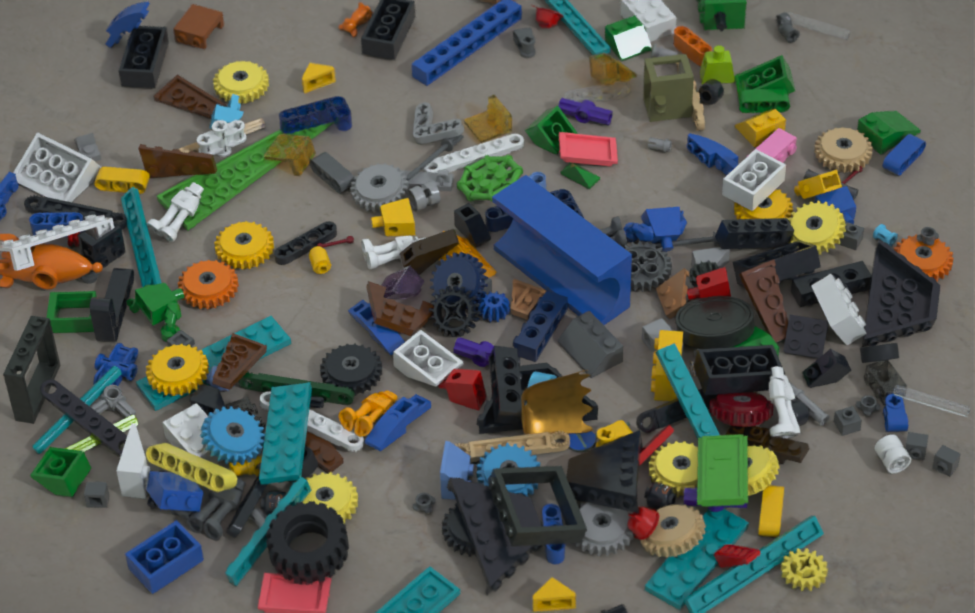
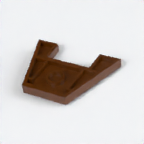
(394, 314)

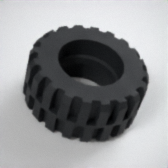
(307, 565)

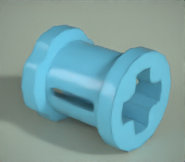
(885, 235)

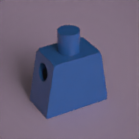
(841, 199)

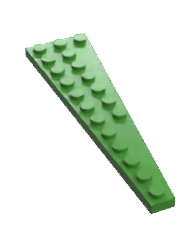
(232, 176)

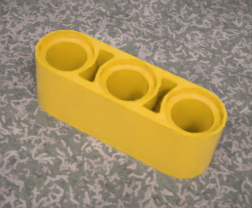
(121, 179)
(771, 511)

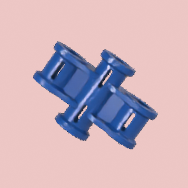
(120, 357)

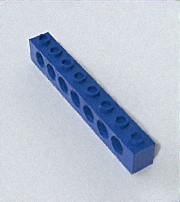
(466, 41)

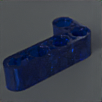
(315, 114)

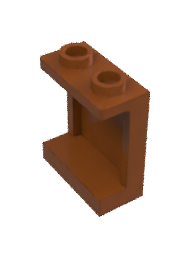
(197, 26)

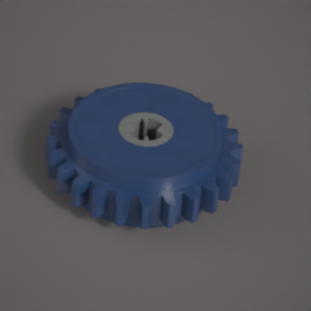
(461, 269)

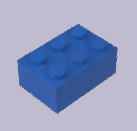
(164, 557)

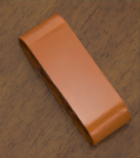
(690, 44)

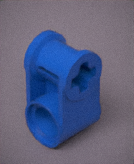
(895, 414)

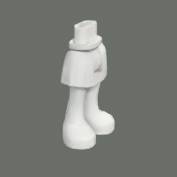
(186, 204)
(376, 255)
(782, 394)

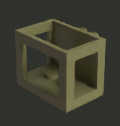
(668, 95)

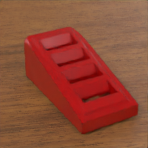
(735, 555)

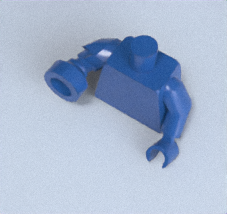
(658, 226)

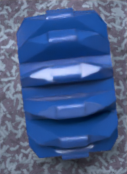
(494, 306)

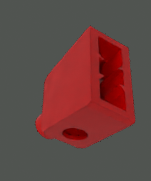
(710, 284)
(465, 388)

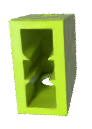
(717, 66)

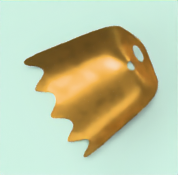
(556, 405)

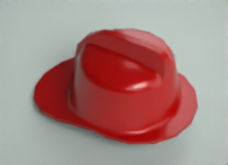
(547, 18)
(643, 523)

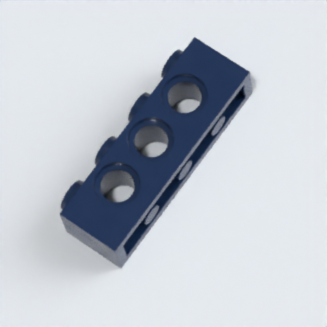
(540, 326)

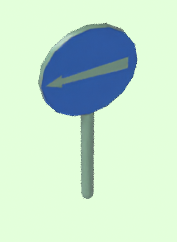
(583, 441)

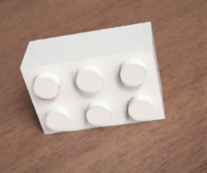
(653, 15)
(754, 179)
(839, 309)
(184, 432)

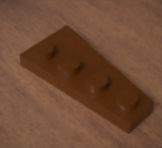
(188, 97)
(175, 163)
(237, 360)
(325, 453)

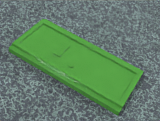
(722, 470)

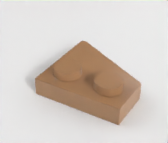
(673, 293)
(524, 298)

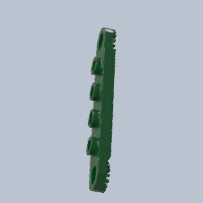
(264, 383)

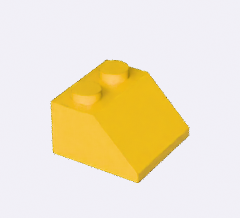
(761, 126)

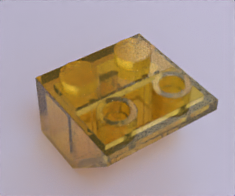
(609, 70)

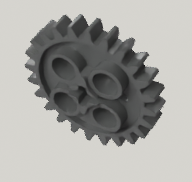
(649, 266)

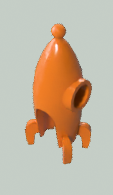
(54, 263)

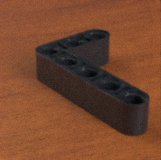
(109, 312)

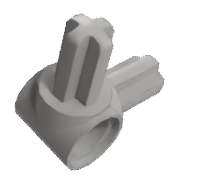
(116, 403)

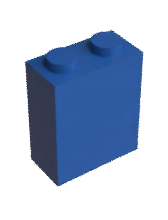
(174, 491)

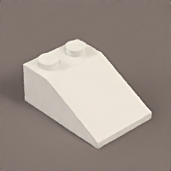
(425, 359)
(132, 467)

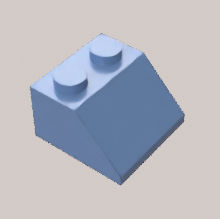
(456, 465)

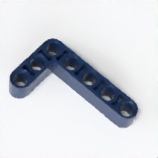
(499, 220)

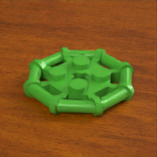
(480, 178)

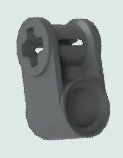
(525, 42)

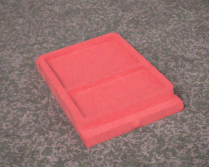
(588, 149)
(285, 596)

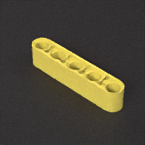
(191, 467)

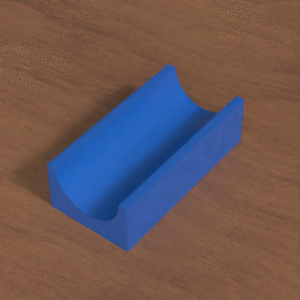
(564, 251)

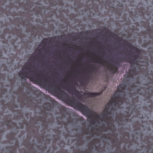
(403, 284)

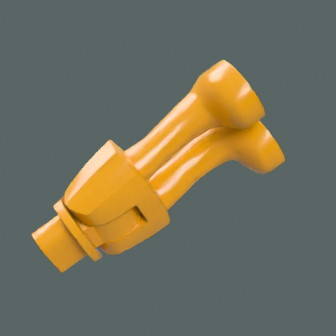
(374, 405)

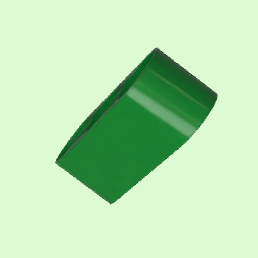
(763, 100)

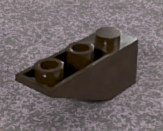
(427, 251)

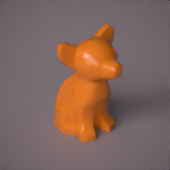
(359, 17)

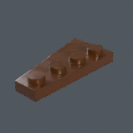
(765, 294)

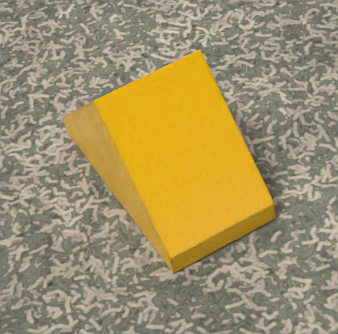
(317, 76)
(554, 596)

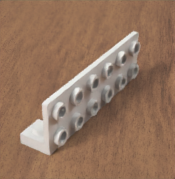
(21, 251)

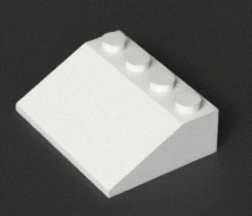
(55, 169)

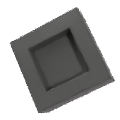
(180, 338)

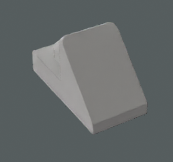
(87, 146)

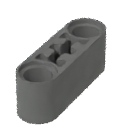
(331, 172)

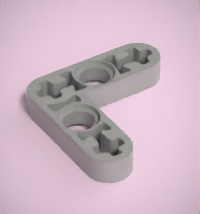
(427, 132)

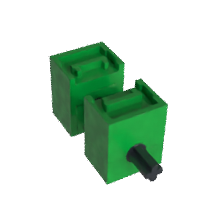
(722, 14)

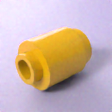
(319, 260)

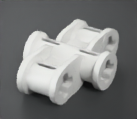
(222, 138)

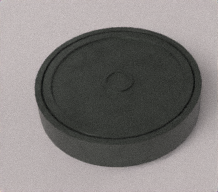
(715, 322)

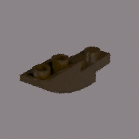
(783, 448)

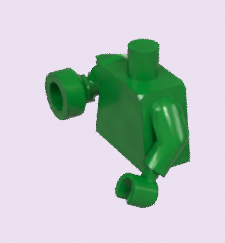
(159, 304)

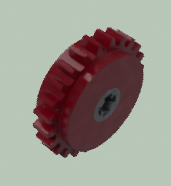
(741, 408)

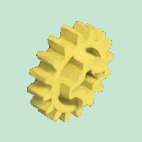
(806, 569)

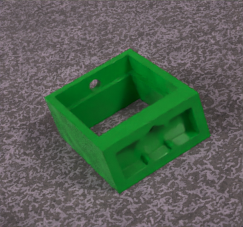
(77, 299)

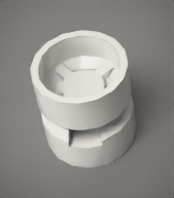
(892, 453)

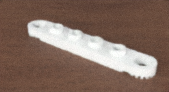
(468, 156)
(325, 428)

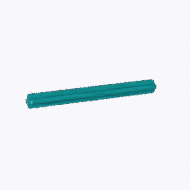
(64, 422)

